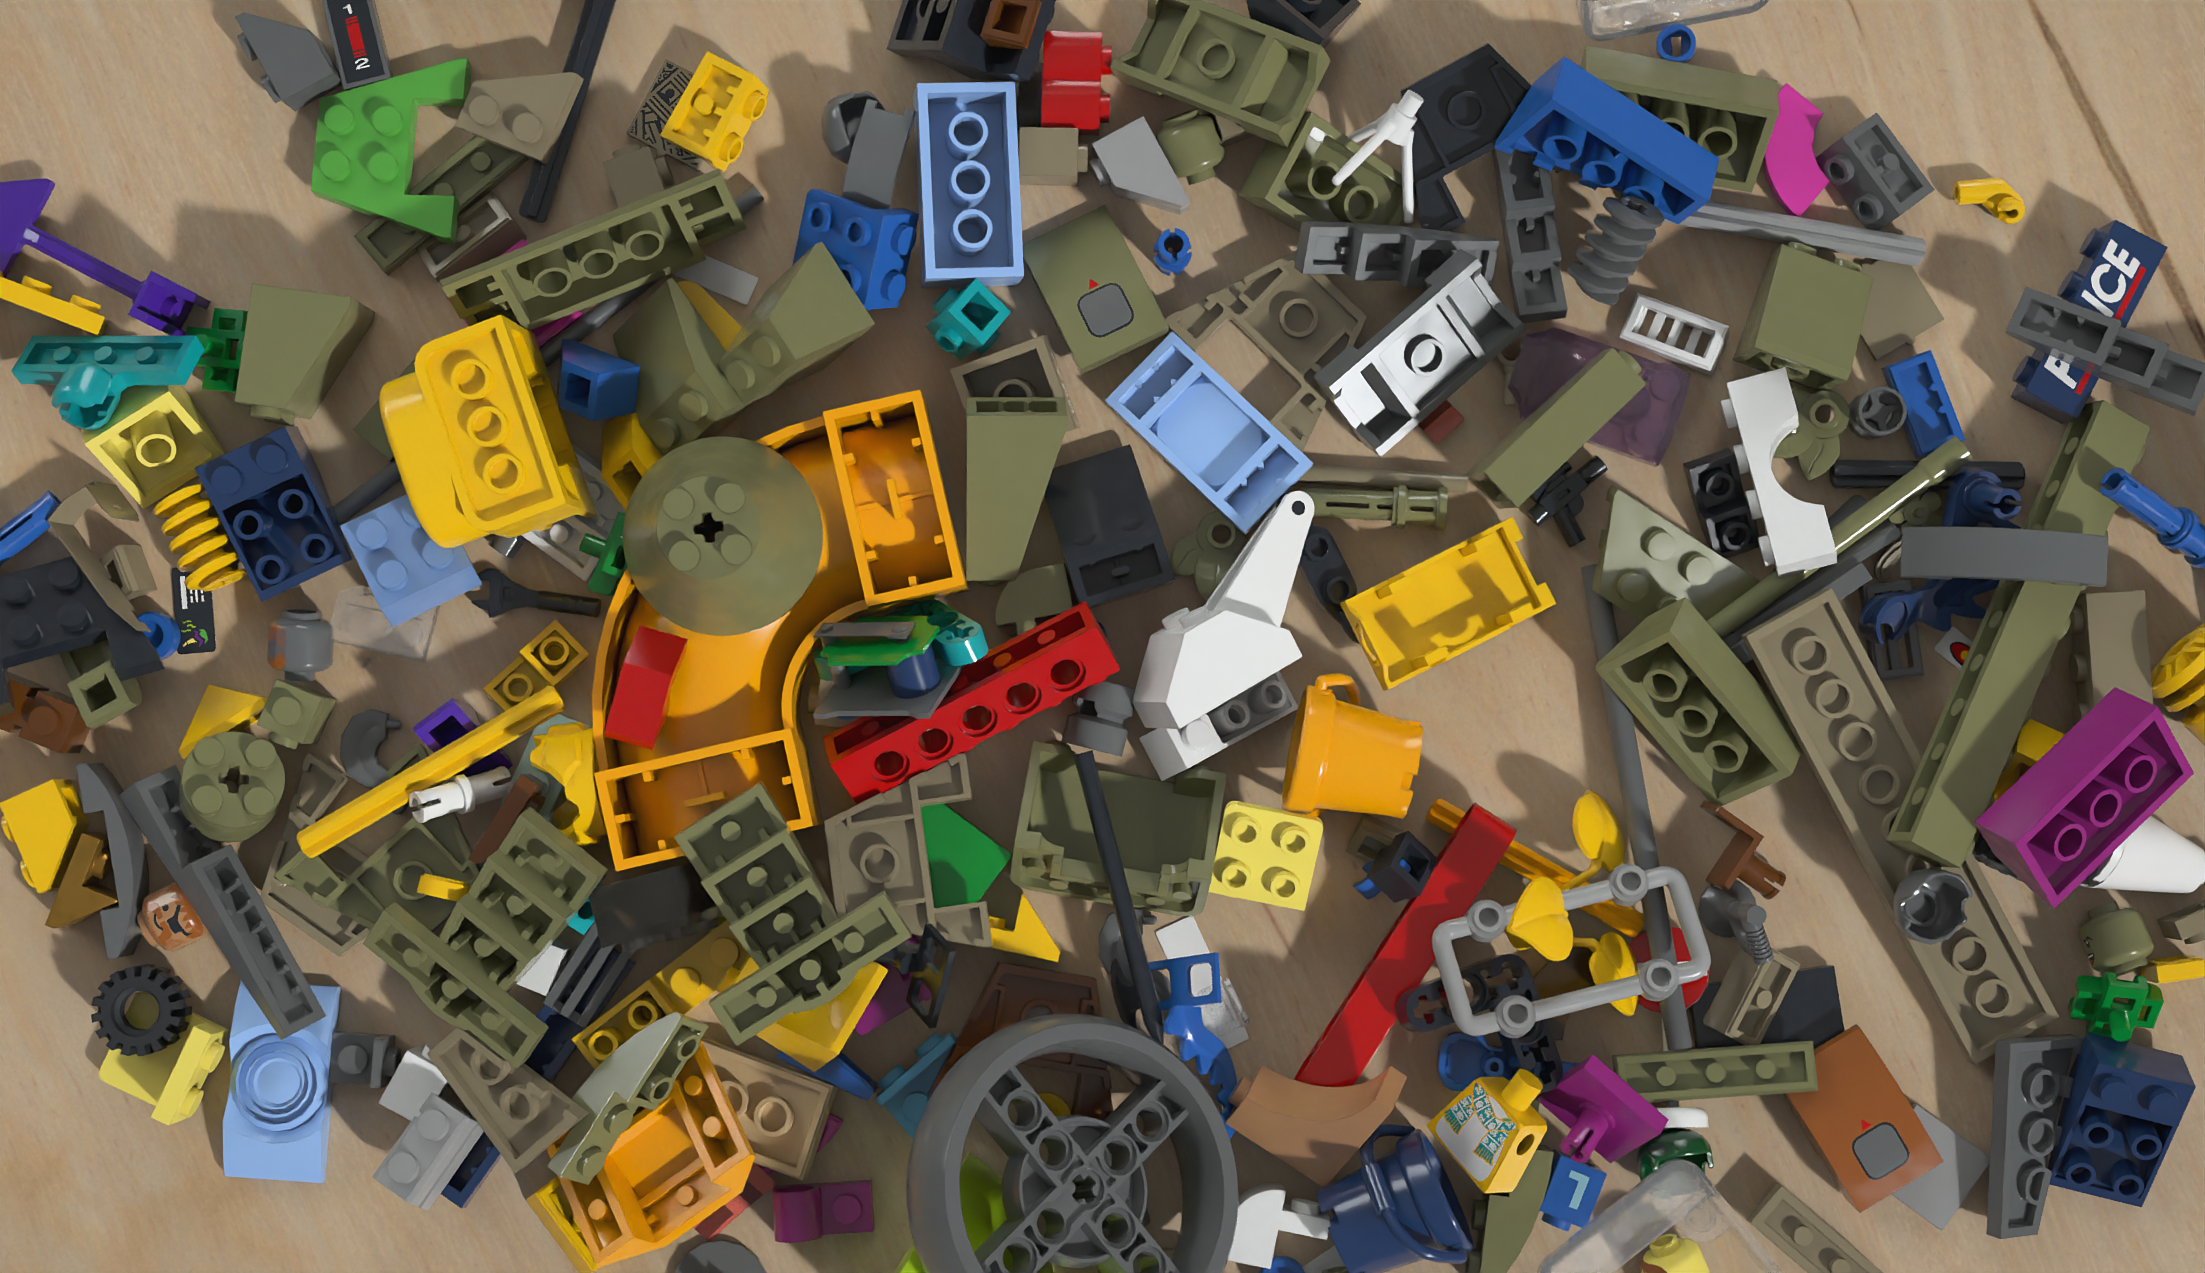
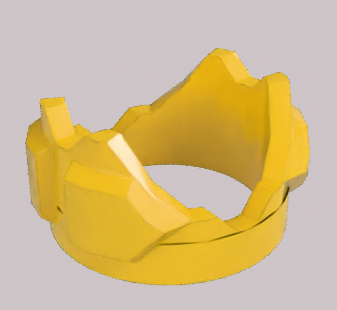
(571, 759)

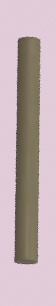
(1385, 478)

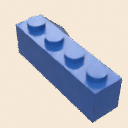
(1609, 142)

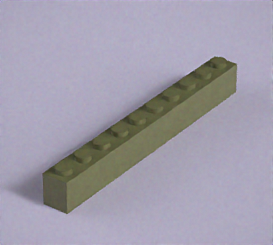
(2012, 649)

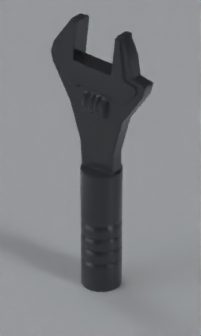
(511, 595)

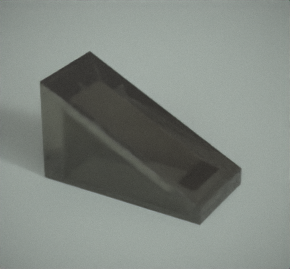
(1029, 99)

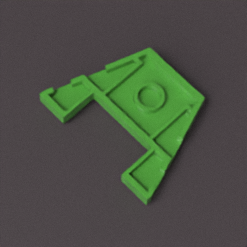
(369, 147)

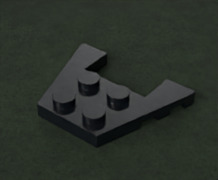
(1457, 123)
(57, 611)

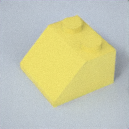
(153, 441)

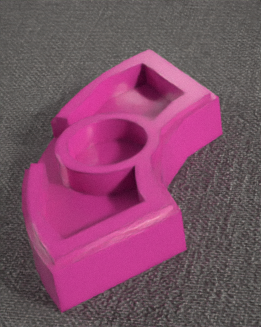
(1790, 157)

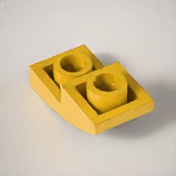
(541, 663)

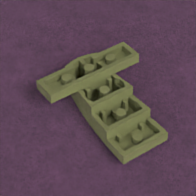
(780, 915)
(494, 935)

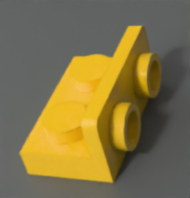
(716, 112)

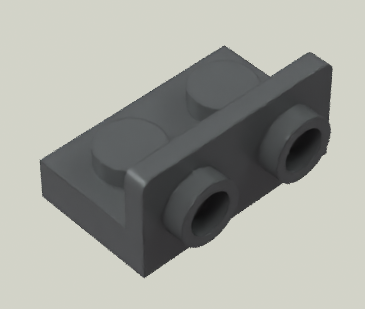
(1874, 173)

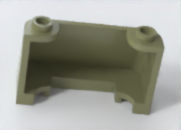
(1160, 828)

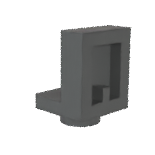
(363, 1058)

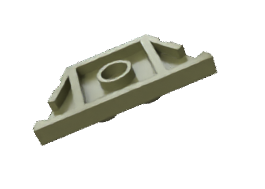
(1654, 563)

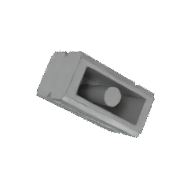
(429, 1152)

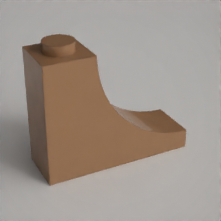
(1311, 1124)

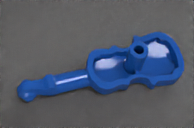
(1468, 1057)

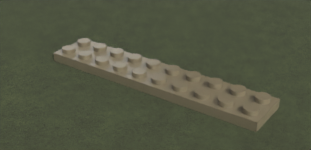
(1865, 771)

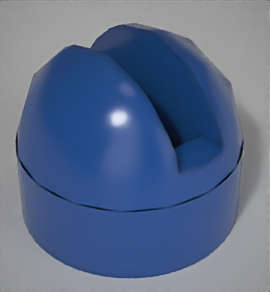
(1688, 43)

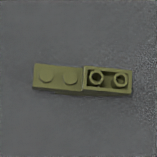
(632, 1076)
(1509, 1217)

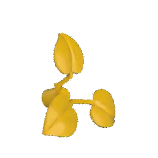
(1540, 912)

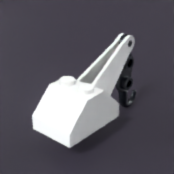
(1237, 634)

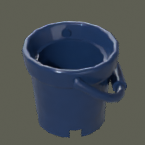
(1396, 1207)

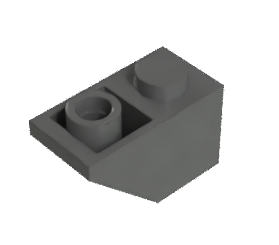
(293, 60)

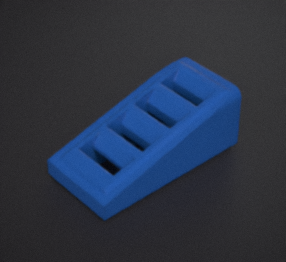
(840, 1073)

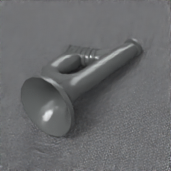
(1737, 915)

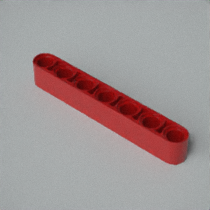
(1407, 950)

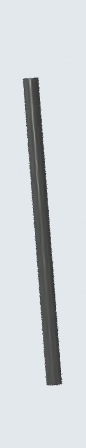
(1637, 813)

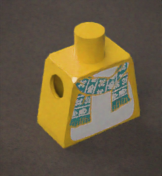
(1493, 1129)

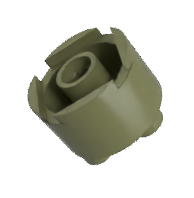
(238, 759)

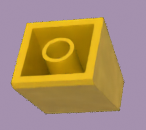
(820, 1033)

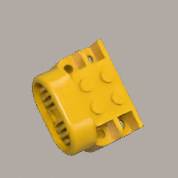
(483, 437)

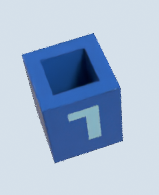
(1571, 1192)

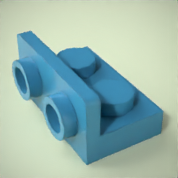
(906, 1090)

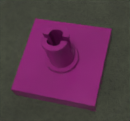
(1601, 1112)

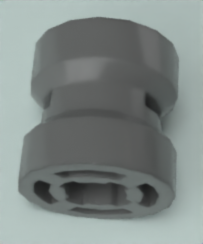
(1886, 409)

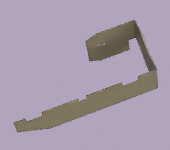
(63, 522)

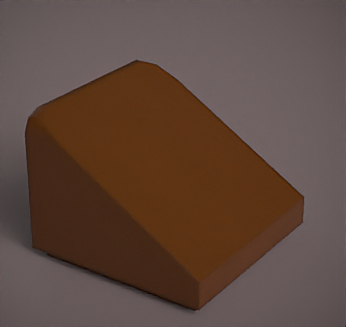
(1010, 23)

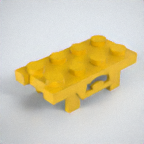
(1446, 604)

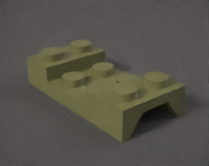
(1225, 66)

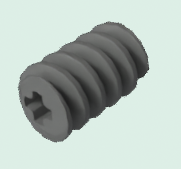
(1615, 247)

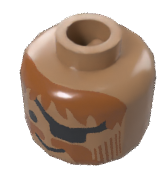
(170, 919)

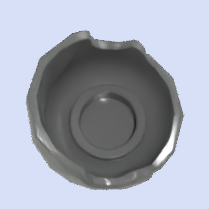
(841, 122)
(1930, 905)

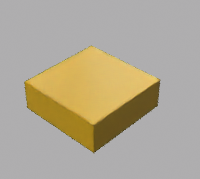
(2173, 968)

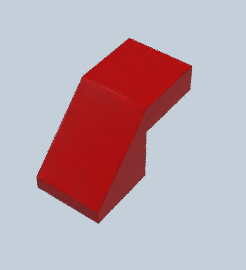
(645, 687)

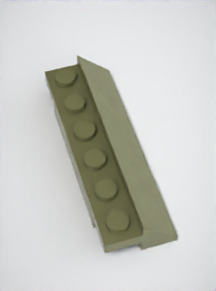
(599, 256)

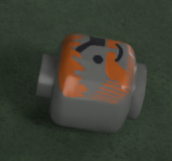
(300, 644)

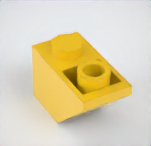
(626, 456)
(46, 829)

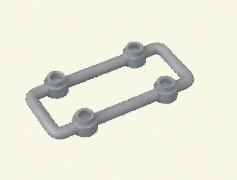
(1515, 1013)

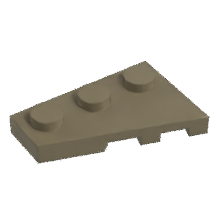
(510, 1104)

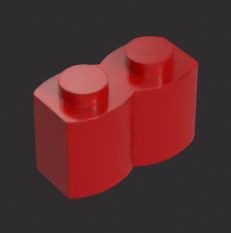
(1073, 81)

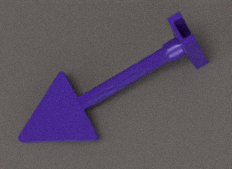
(154, 300)

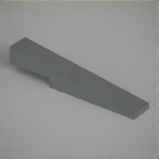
(225, 903)

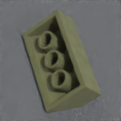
(1712, 107)
(1701, 704)

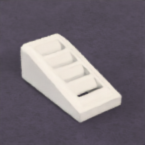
(1718, 332)

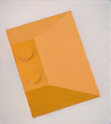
(664, 1169)

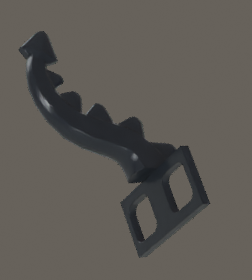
(919, 959)

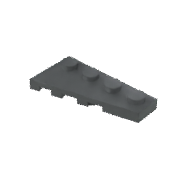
(2026, 1104)

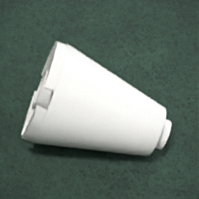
(2152, 861)

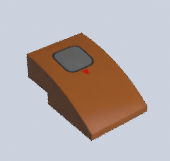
(1862, 1122)

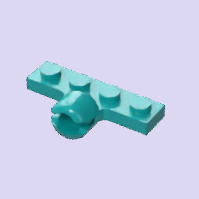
(98, 368)

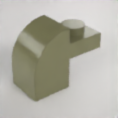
(1033, 597)

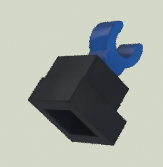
(1398, 869)

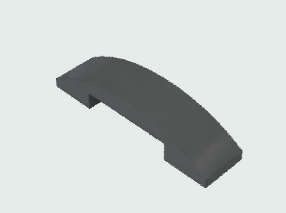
(2004, 555)
(128, 855)

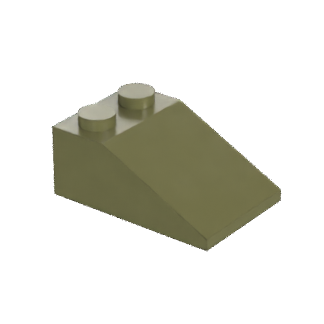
(1298, 185)
(680, 382)

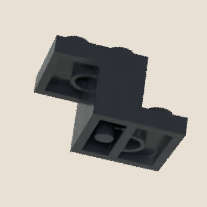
(951, 35)

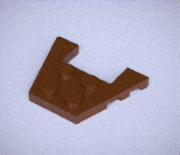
(1027, 992)

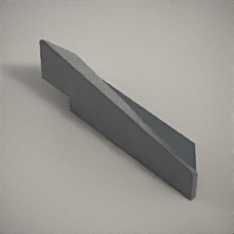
(1842, 576)

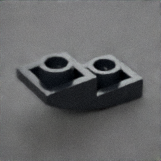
(1721, 503)

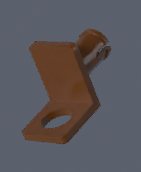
(1739, 857)

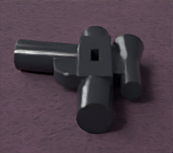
(1562, 498)

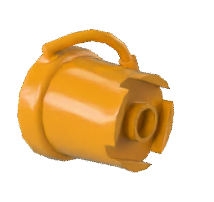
(1349, 755)

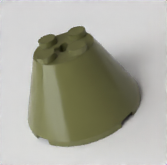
(754, 564)

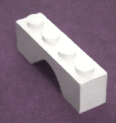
(1795, 530)

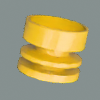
(2182, 680)

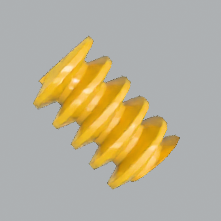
(198, 540)

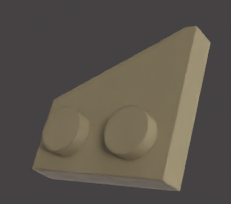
(521, 112)

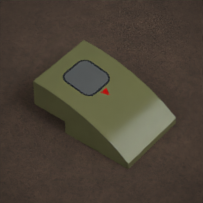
(1094, 289)

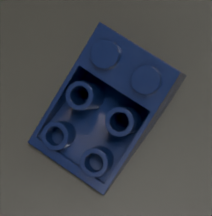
(276, 511)
(2119, 1118)

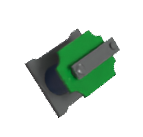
(901, 672)

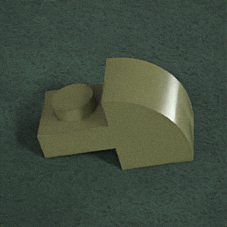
(96, 685)

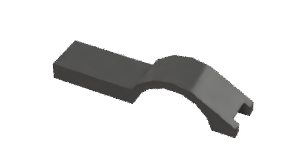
(877, 156)

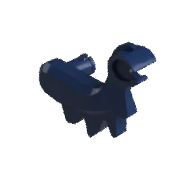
(1972, 500)

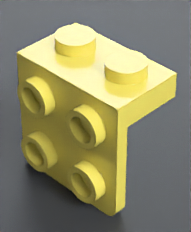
(1266, 855)
(170, 1076)

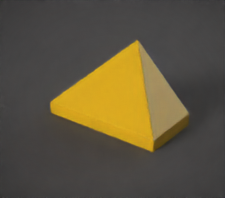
(222, 712)

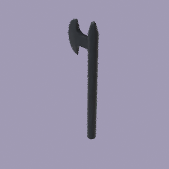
(1142, 992)

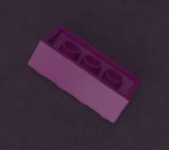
(2085, 795)

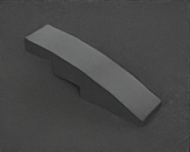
(1530, 237)
(1386, 251)
(2108, 350)

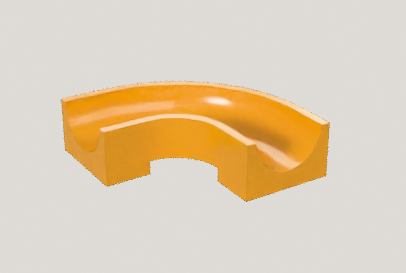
(740, 695)

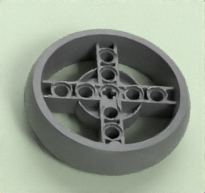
(1165, 1098)

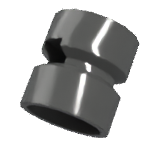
(1100, 718)

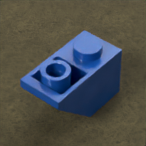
(595, 382)

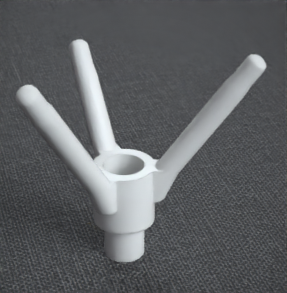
(1395, 127)

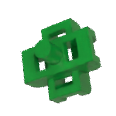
(217, 345)
(611, 558)
(2096, 1004)

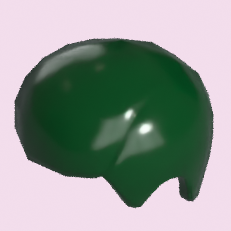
(1674, 1144)

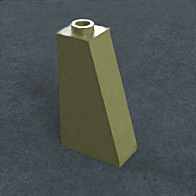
(1557, 429)
(1007, 473)

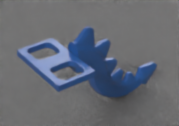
(1187, 1024)

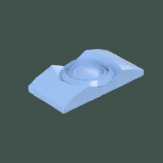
(1208, 433)
(279, 1094)

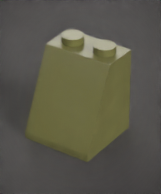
(1806, 317)
(795, 328)
(296, 350)

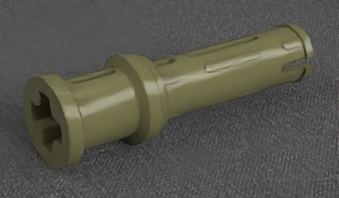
(1400, 499)

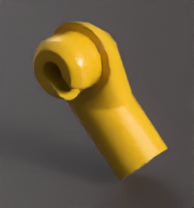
(1994, 195)

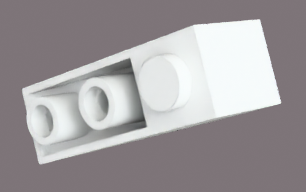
(1235, 719)

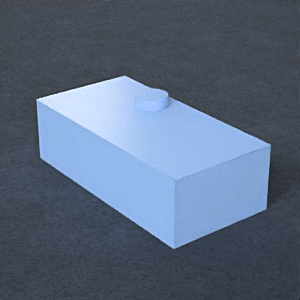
(968, 184)

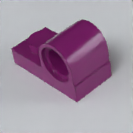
(821, 1209)

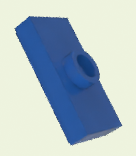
(1929, 410)

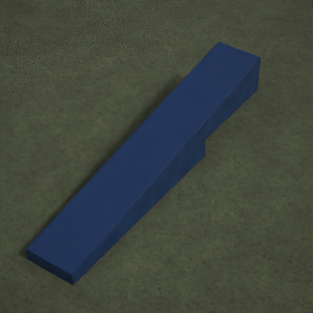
(547, 1061)

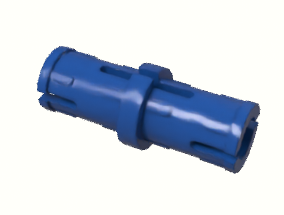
(1180, 244)

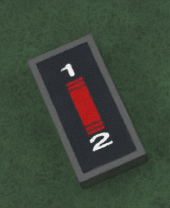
(357, 42)

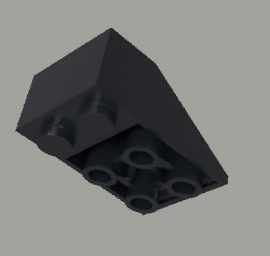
(1107, 528)

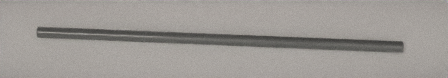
(550, 352)

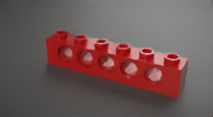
(988, 683)

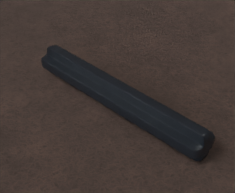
(1883, 473)

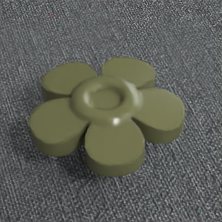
(1917, 512)

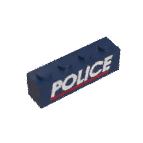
(2108, 281)

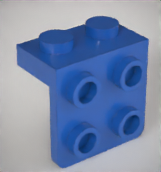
(864, 242)

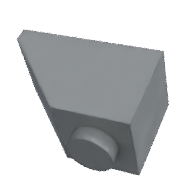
(1137, 168)

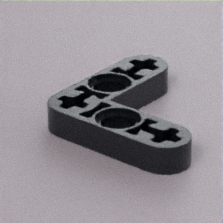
(1486, 998)

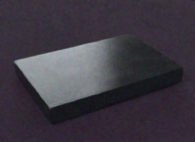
(1806, 1013)

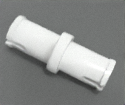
(460, 794)

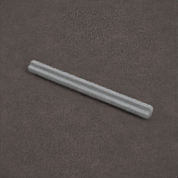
(1809, 232)

